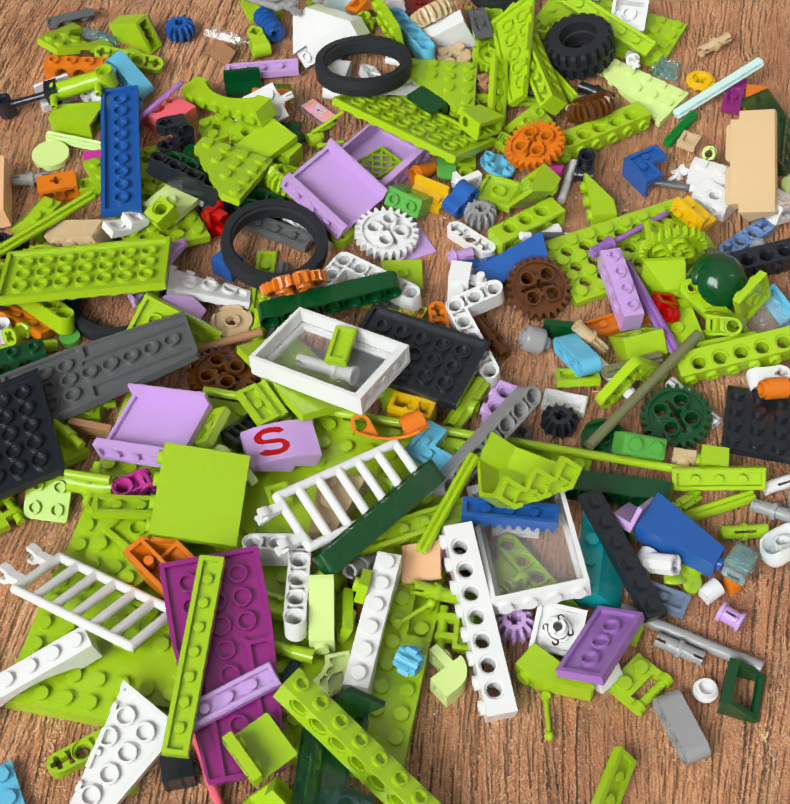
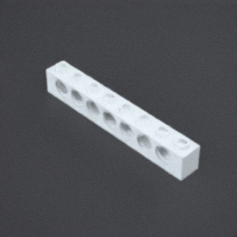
(492, 708)

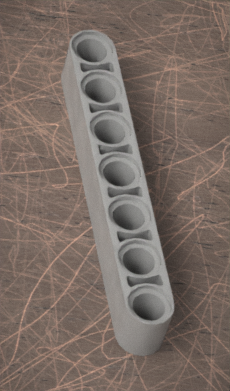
(501, 422)

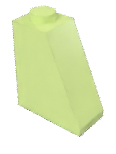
(322, 613)

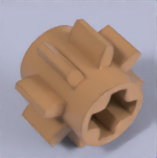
(483, 84)

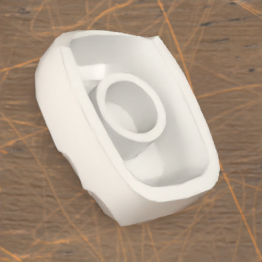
(776, 546)

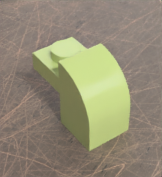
(451, 678)

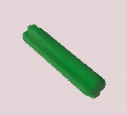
(683, 125)

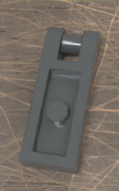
(480, 23)

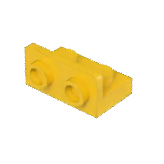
(433, 189)
(692, 213)

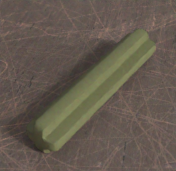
(610, 370)

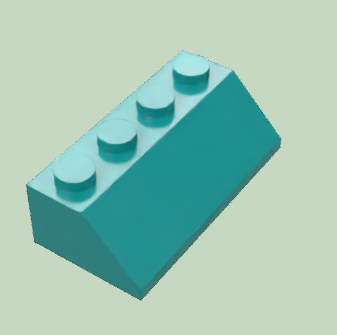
(604, 580)

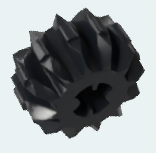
(559, 421)

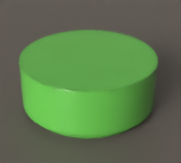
(70, 340)

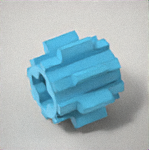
(408, 660)

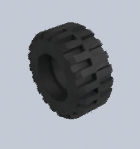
(576, 31)

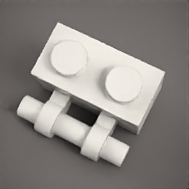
(461, 278)

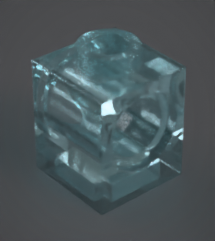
(740, 563)

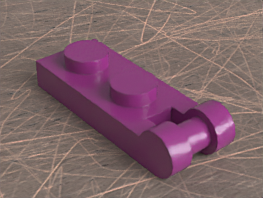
(732, 98)

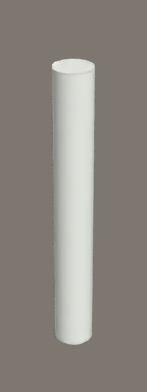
(567, 181)

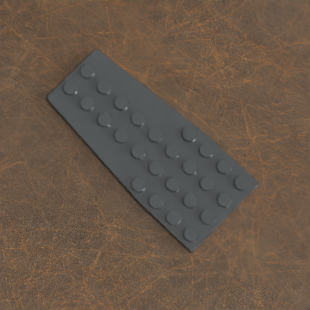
(103, 368)

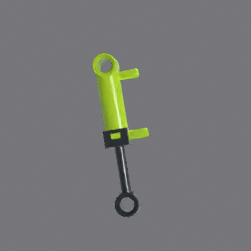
(56, 90)

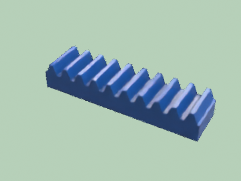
(530, 515)

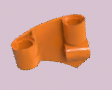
(411, 424)

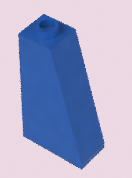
(500, 265)
(673, 532)

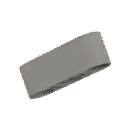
(681, 727)

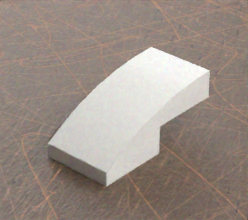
(128, 224)

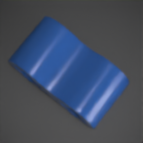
(457, 200)

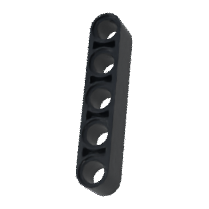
(184, 178)

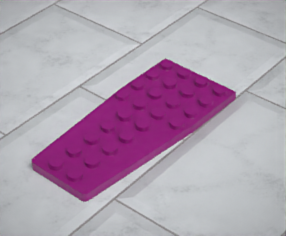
(239, 644)

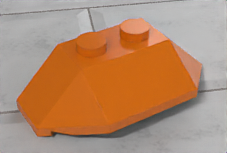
(149, 552)

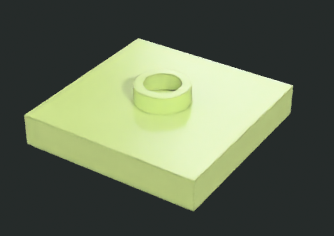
(184, 201)

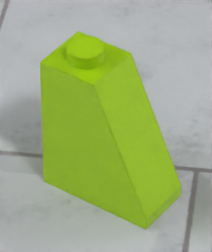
(136, 32)
(77, 119)

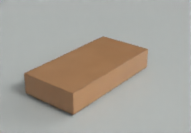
(89, 429)

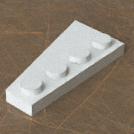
(206, 289)

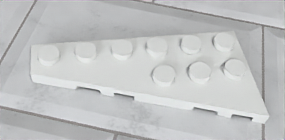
(123, 749)

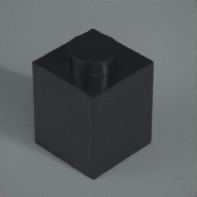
(179, 772)

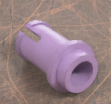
(460, 255)

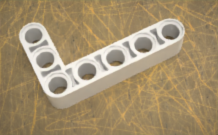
(348, 267)
(468, 310)
(299, 568)

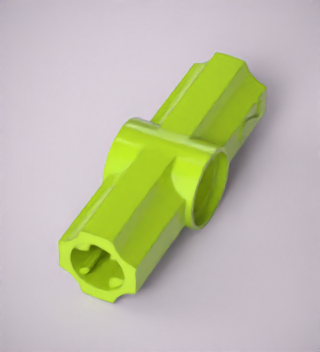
(469, 405)

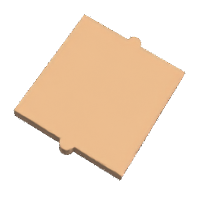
(421, 566)

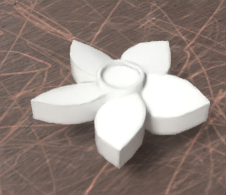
(678, 173)

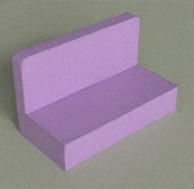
(629, 515)

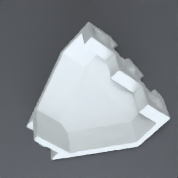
(321, 26)

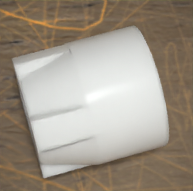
(711, 591)

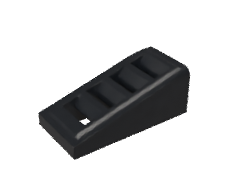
(228, 434)

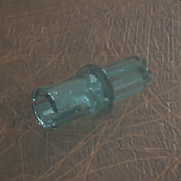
(98, 35)

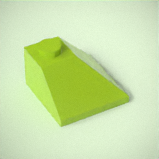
(663, 274)

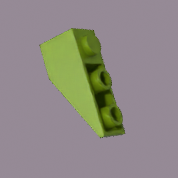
(598, 202)

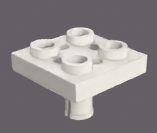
(573, 619)

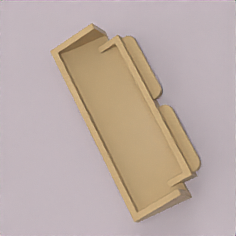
(753, 164)

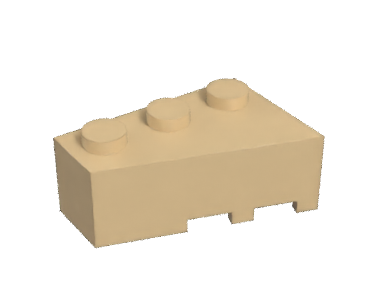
(77, 233)
(343, 498)

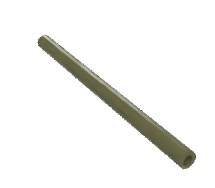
(643, 390)

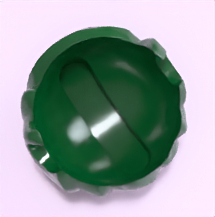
(718, 278)

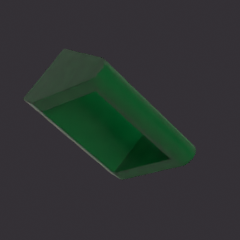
(728, 707)

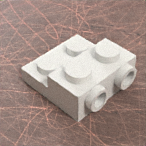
(632, 12)

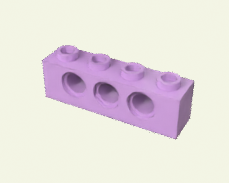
(620, 289)

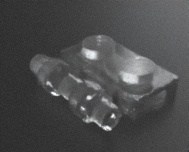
(225, 35)

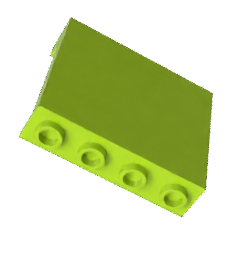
(198, 495)

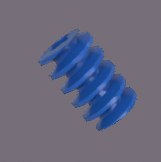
(269, 23)

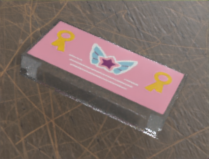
(316, 111)

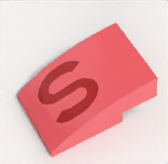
(169, 107)

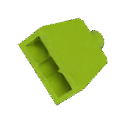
(480, 121)

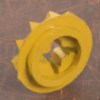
(695, 79)

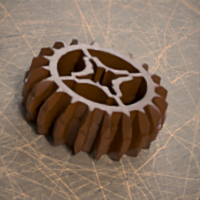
(590, 107)

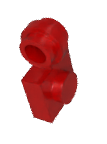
(668, 304)

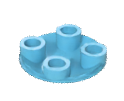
(497, 164)

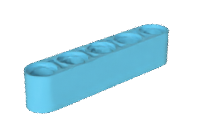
(414, 38)

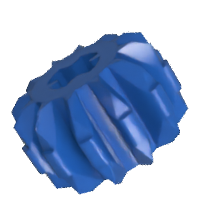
(180, 29)

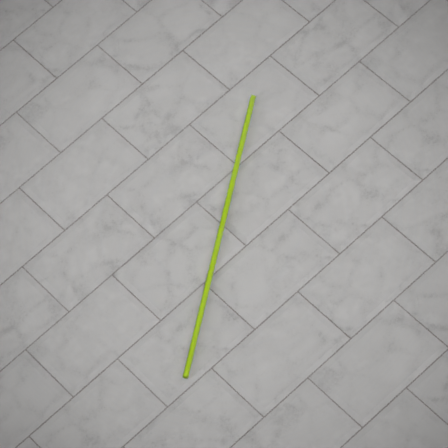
(518, 442)

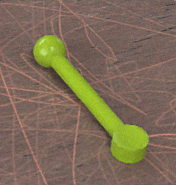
(397, 623)
(545, 697)

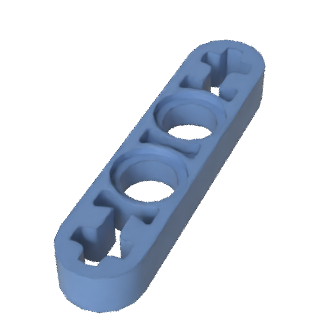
(744, 237)

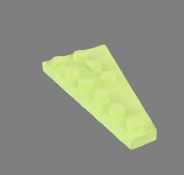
(654, 94)

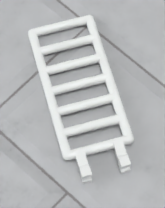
(300, 537)
(47, 562)

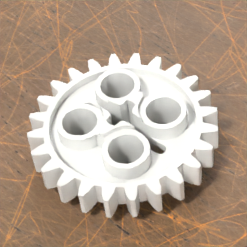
(386, 234)

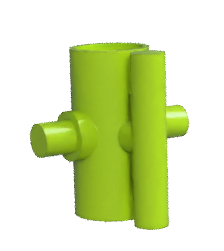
(89, 482)

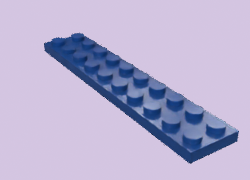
(120, 151)

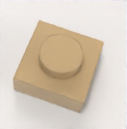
(688, 141)
(683, 456)

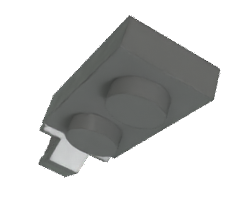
(67, 18)

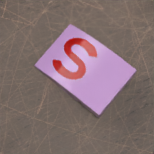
(281, 446)

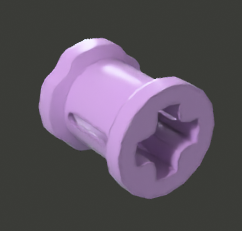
(730, 616)

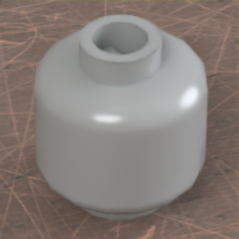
(534, 339)

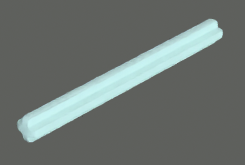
(718, 88)

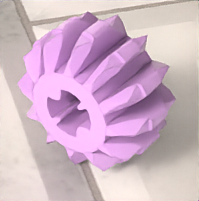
(517, 632)

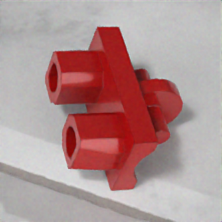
(215, 218)

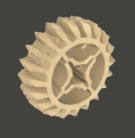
(432, 13)

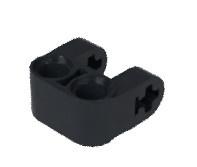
(180, 129)

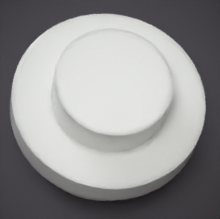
(705, 690)

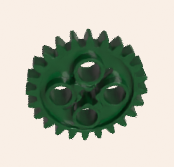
(695, 409)

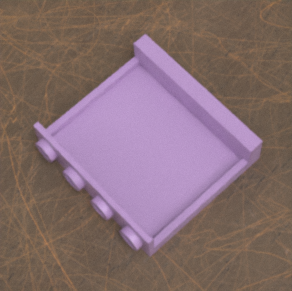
(374, 137)
(334, 188)
(150, 420)

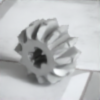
(480, 214)

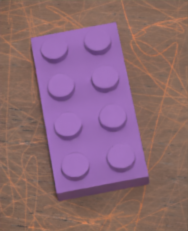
(600, 645)

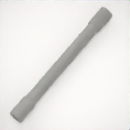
(699, 641)

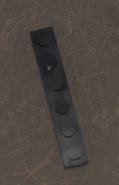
(622, 555)

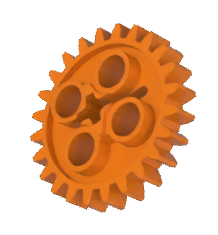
(535, 145)
(289, 284)

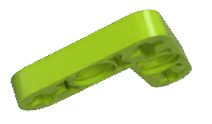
(634, 369)
(79, 763)

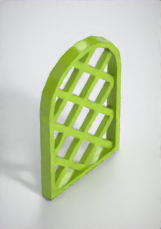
(374, 153)

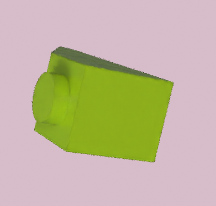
(538, 671)

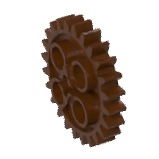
(532, 271)
(220, 370)

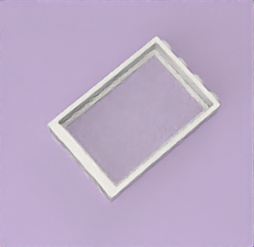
(297, 355)
(532, 566)

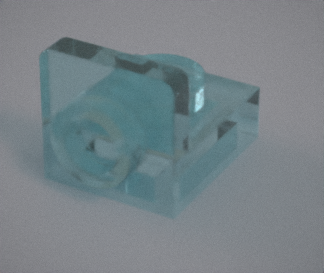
(667, 69)

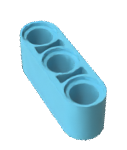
(129, 74)
(577, 354)

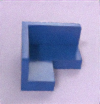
(641, 168)

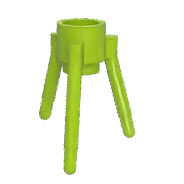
(316, 135)

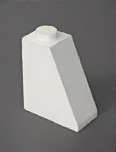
(450, 31)

